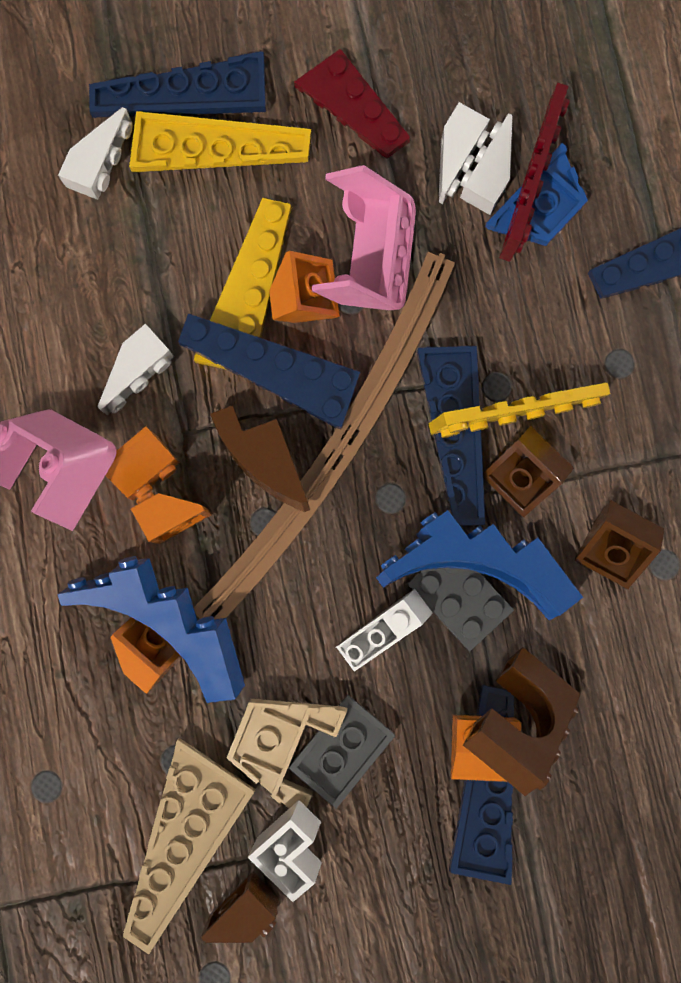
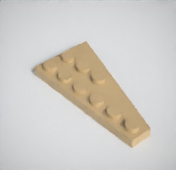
(190, 824)

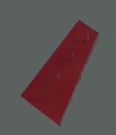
(347, 95)

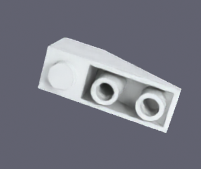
(459, 140)
(93, 157)
(491, 175)
(136, 362)
(385, 630)

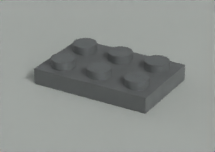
(462, 602)
(338, 763)

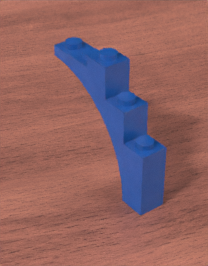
(524, 566)
(170, 613)

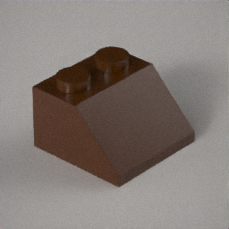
(527, 472)
(620, 544)
(243, 914)

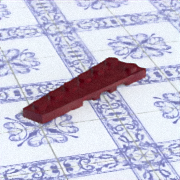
(520, 223)

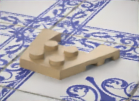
(269, 740)

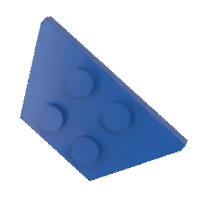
(556, 205)

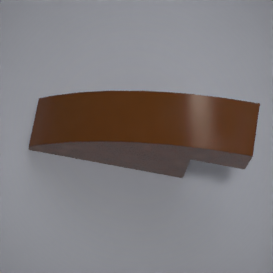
(262, 456)

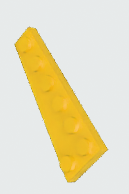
(195, 143)
(246, 292)
(454, 421)

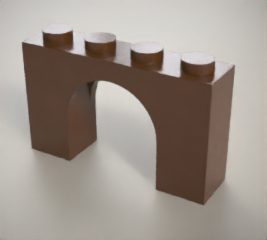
(505, 749)

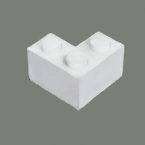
(284, 854)

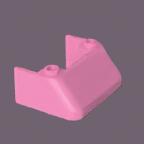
(381, 241)
(72, 465)

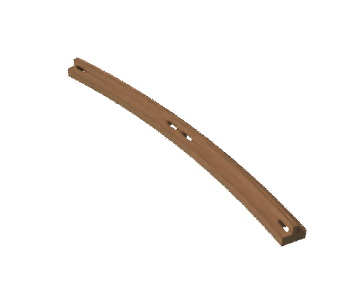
(362, 417)

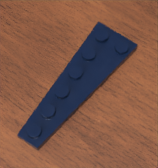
(204, 89)
(639, 267)
(296, 377)
(453, 385)
(485, 815)

